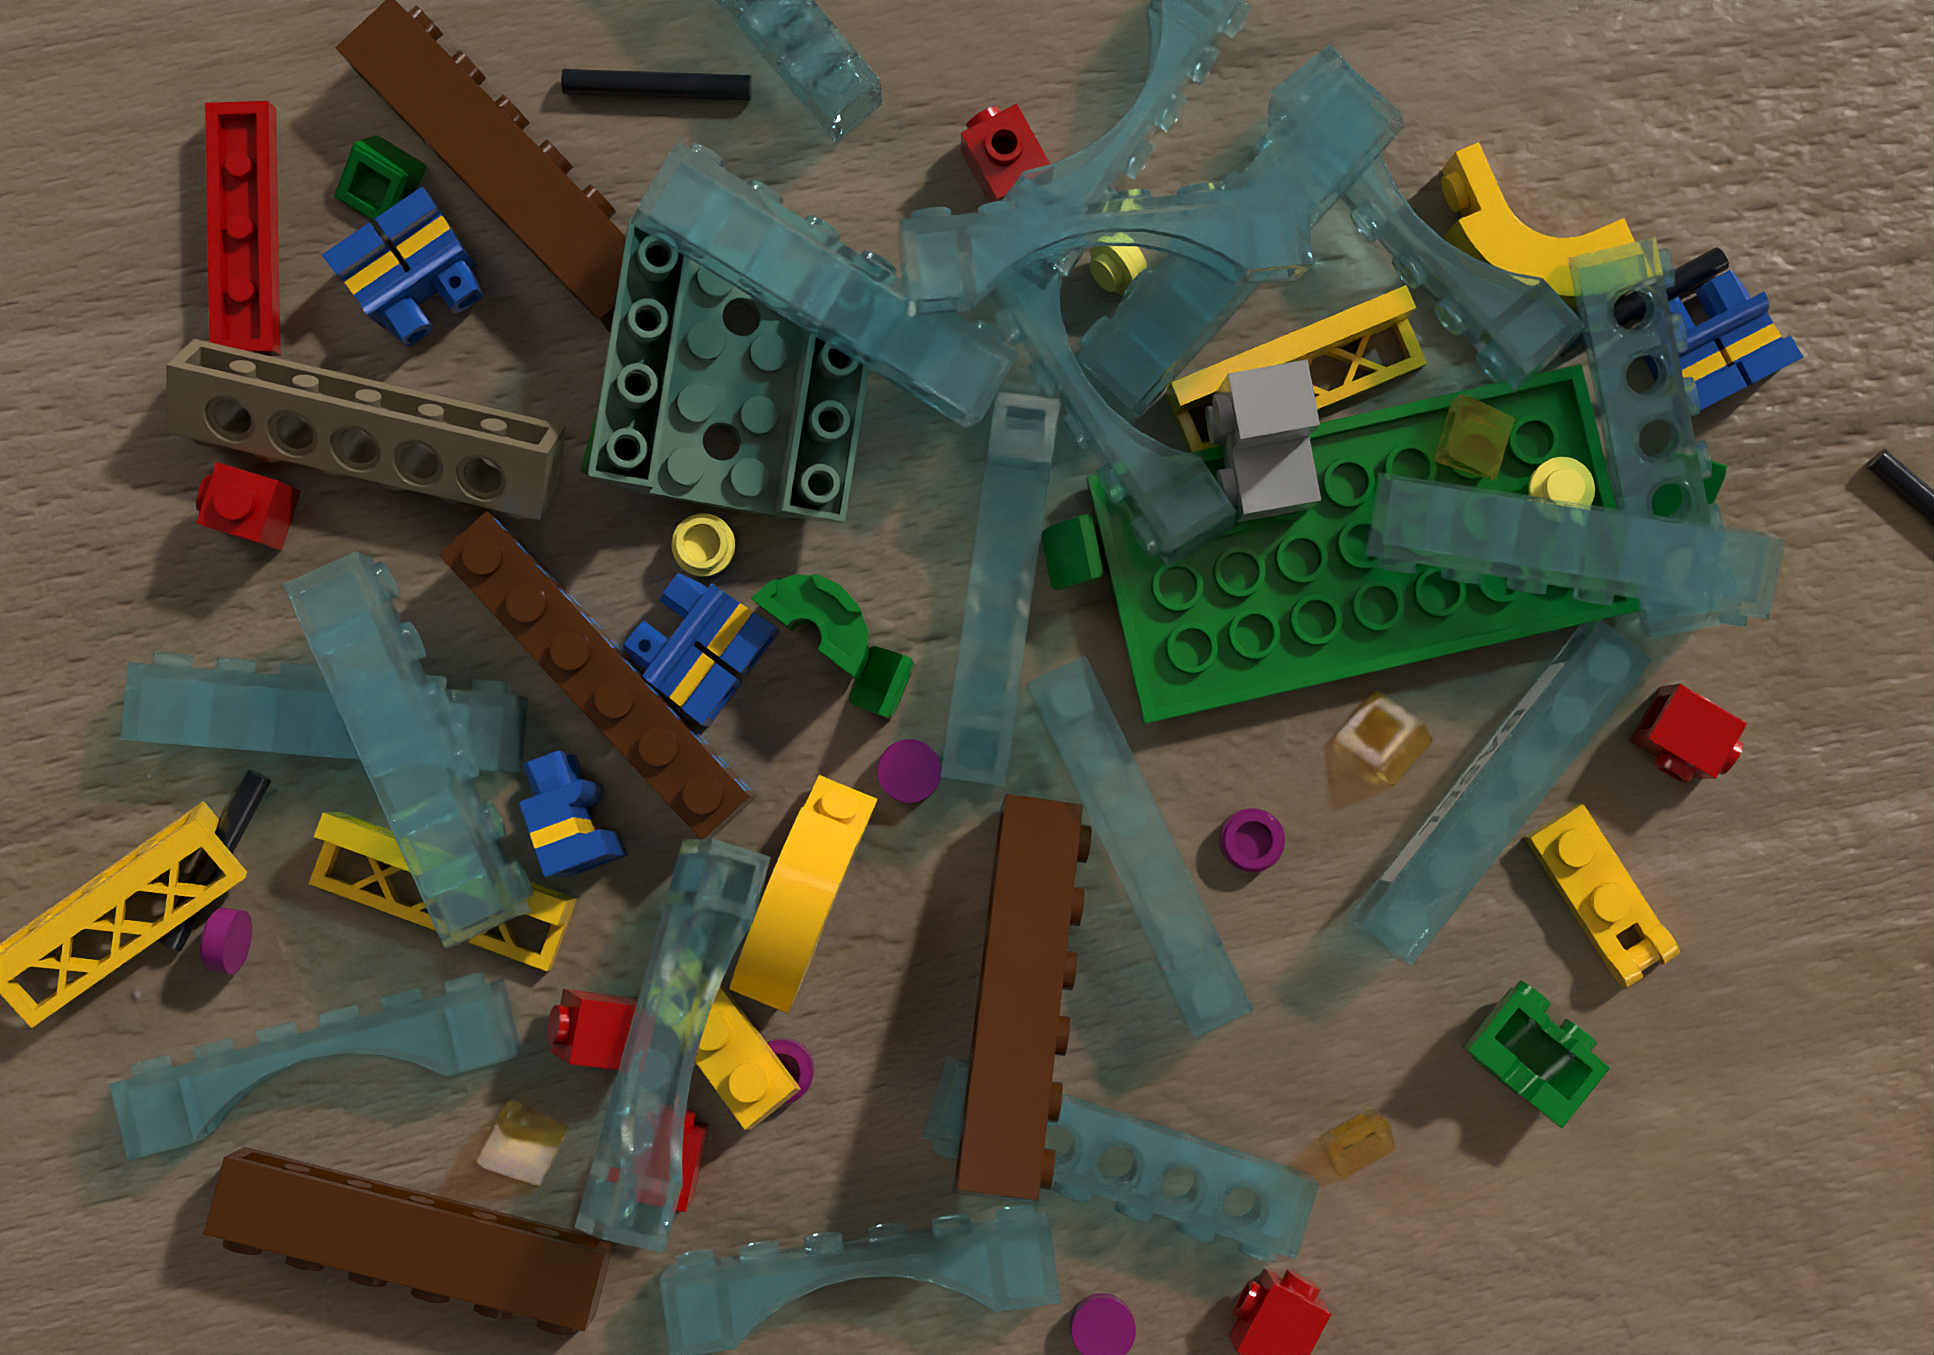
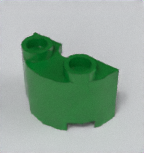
(829, 607)
(1535, 1056)

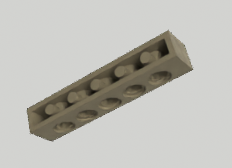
(212, 378)

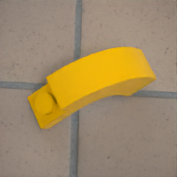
(1500, 239)
(801, 893)

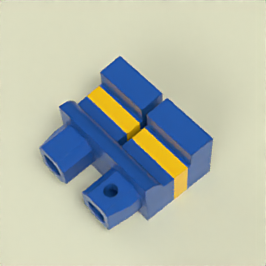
(382, 281)
(1735, 343)
(679, 665)
(562, 818)

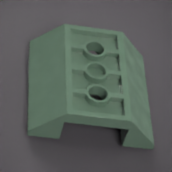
(682, 371)

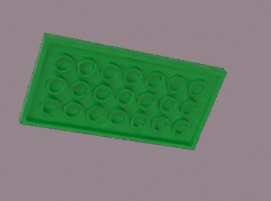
(1299, 598)

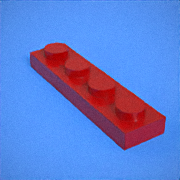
(243, 226)

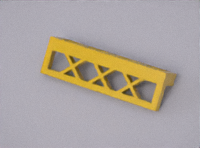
(1309, 343)
(381, 846)
(102, 893)

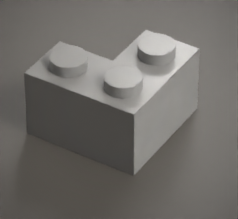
(1265, 441)

